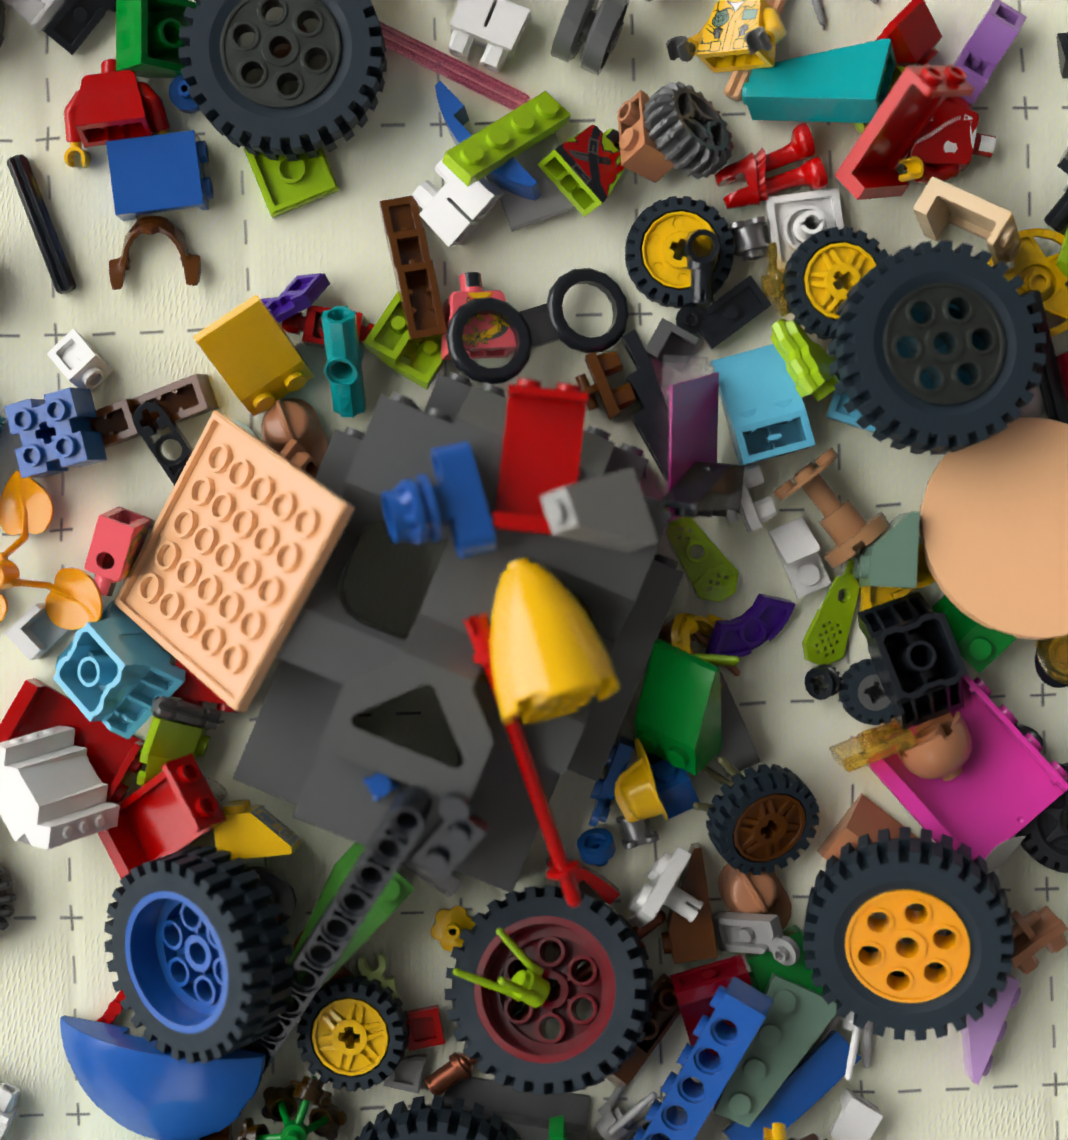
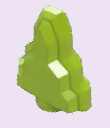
(804, 360)

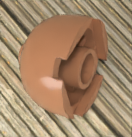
(940, 748)

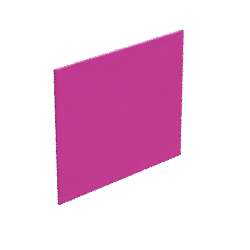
(692, 426)

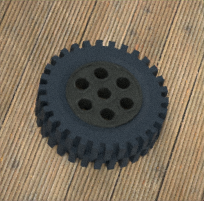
(258, 114)
(889, 387)

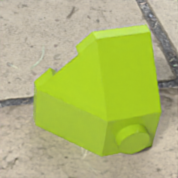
(167, 742)

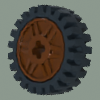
(762, 819)

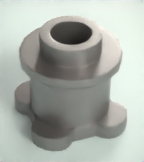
(749, 238)
(637, 832)

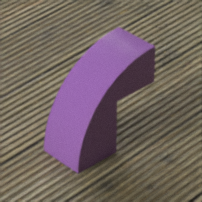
(988, 45)

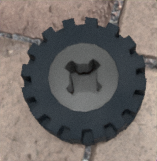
(858, 693)

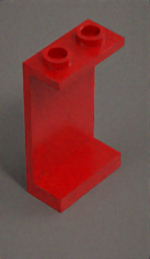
(537, 452)
(110, 754)

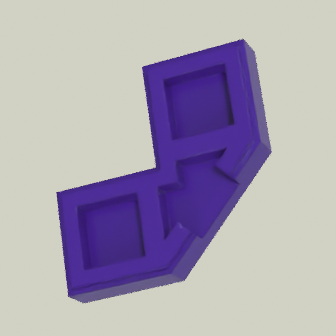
(297, 296)

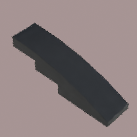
(652, 420)

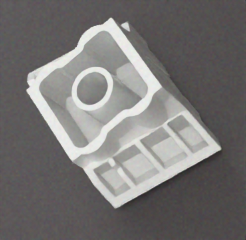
(51, 790)

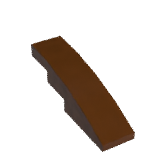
(413, 268)

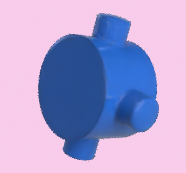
(380, 785)

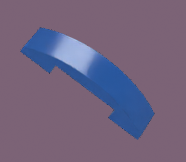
(511, 175)

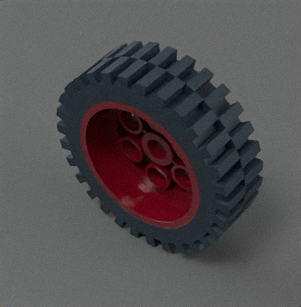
(519, 1049)

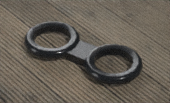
(537, 325)

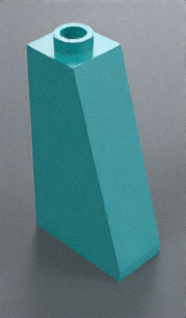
(824, 86)

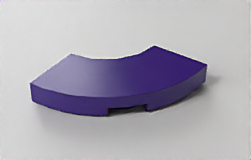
(752, 628)

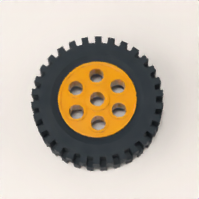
(886, 880)

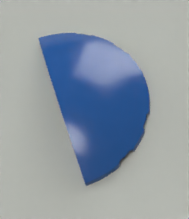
(151, 1089)

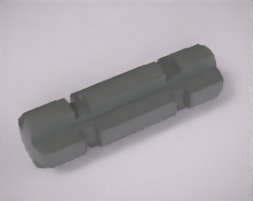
(185, 712)

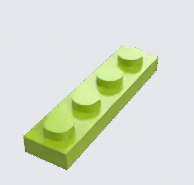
(506, 138)

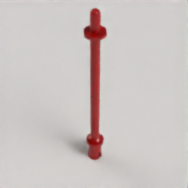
(563, 869)

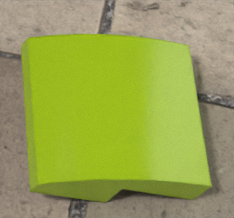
(390, 342)

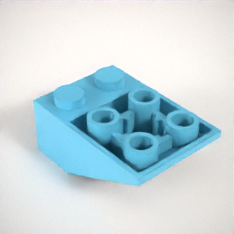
(762, 406)

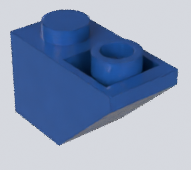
(672, 786)

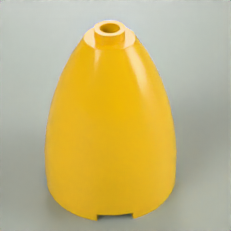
(544, 648)

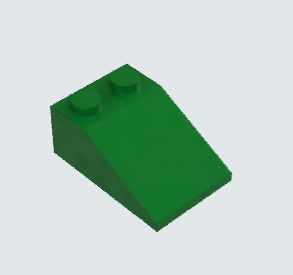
(680, 708)

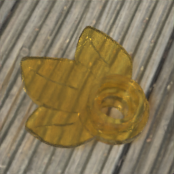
(772, 281)

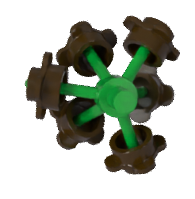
(282, 1106)

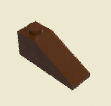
(696, 939)

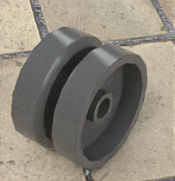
(593, 27)

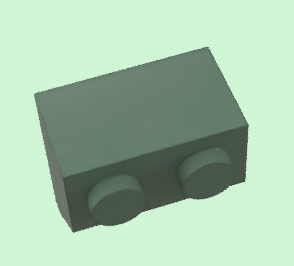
(892, 556)

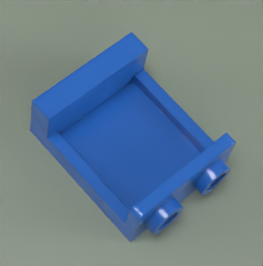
(159, 174)

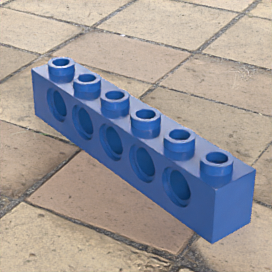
(744, 1008)

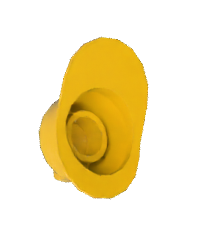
(637, 791)

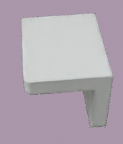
(35, 632)
(857, 1119)

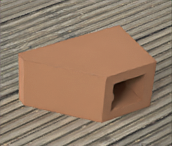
(636, 148)

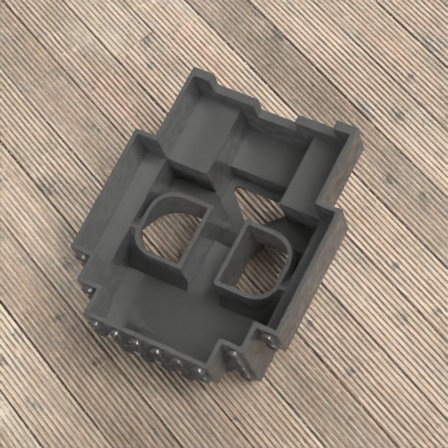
(343, 664)

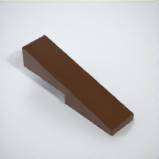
(182, 399)

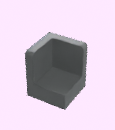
(671, 340)

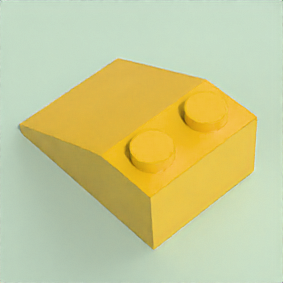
(254, 355)

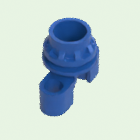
(456, 501)

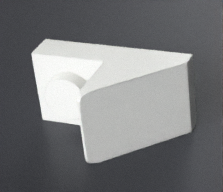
(800, 557)

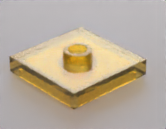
(872, 745)

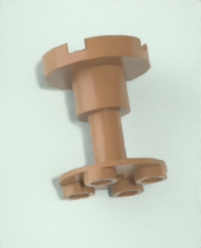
(840, 519)

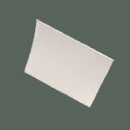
(1002, 852)

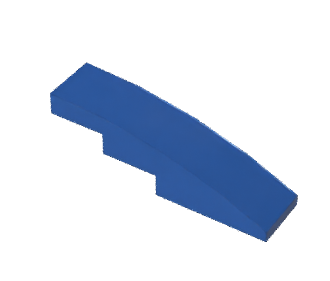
(801, 1089)

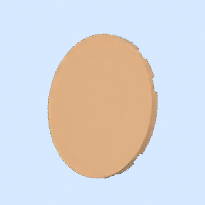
(1001, 529)

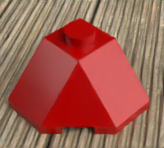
(913, 35)

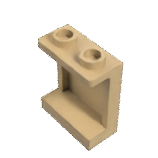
(947, 204)

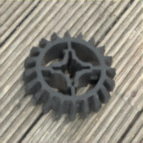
(688, 130)

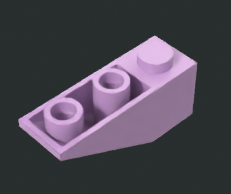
(981, 1036)

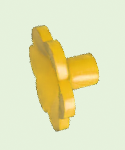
(449, 919)

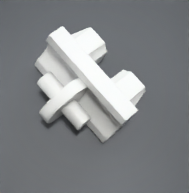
(757, 512)

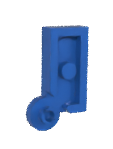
(604, 789)

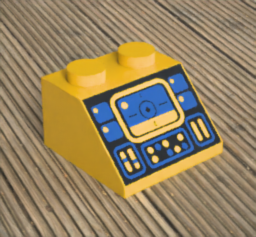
(253, 832)

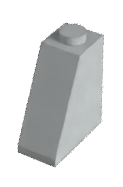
(602, 512)

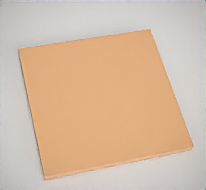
(232, 559)

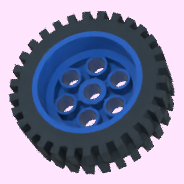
(198, 953)

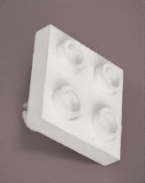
(800, 216)
(664, 891)

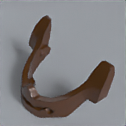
(152, 225)

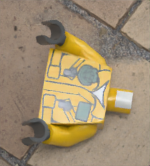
(734, 37)

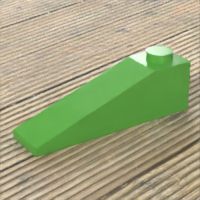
(390, 899)

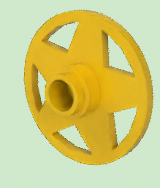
(1041, 274)

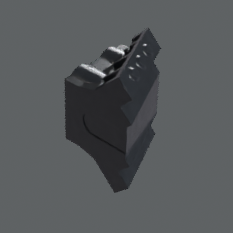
(914, 658)

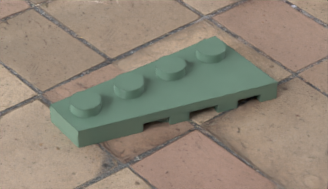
(779, 1045)

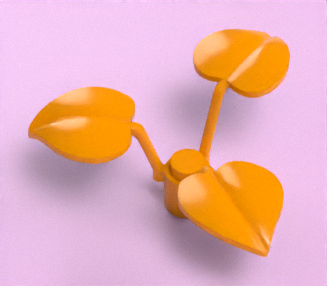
(74, 595)

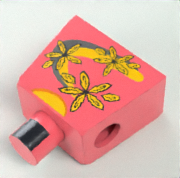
(484, 333)
(116, 546)

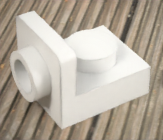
(79, 361)

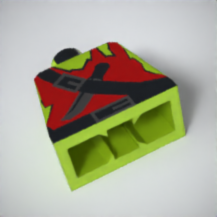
(585, 167)

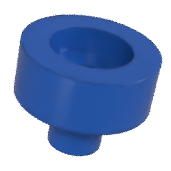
(181, 99)
(596, 846)

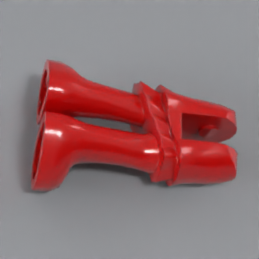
(755, 167)

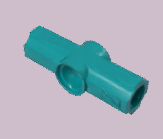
(343, 346)

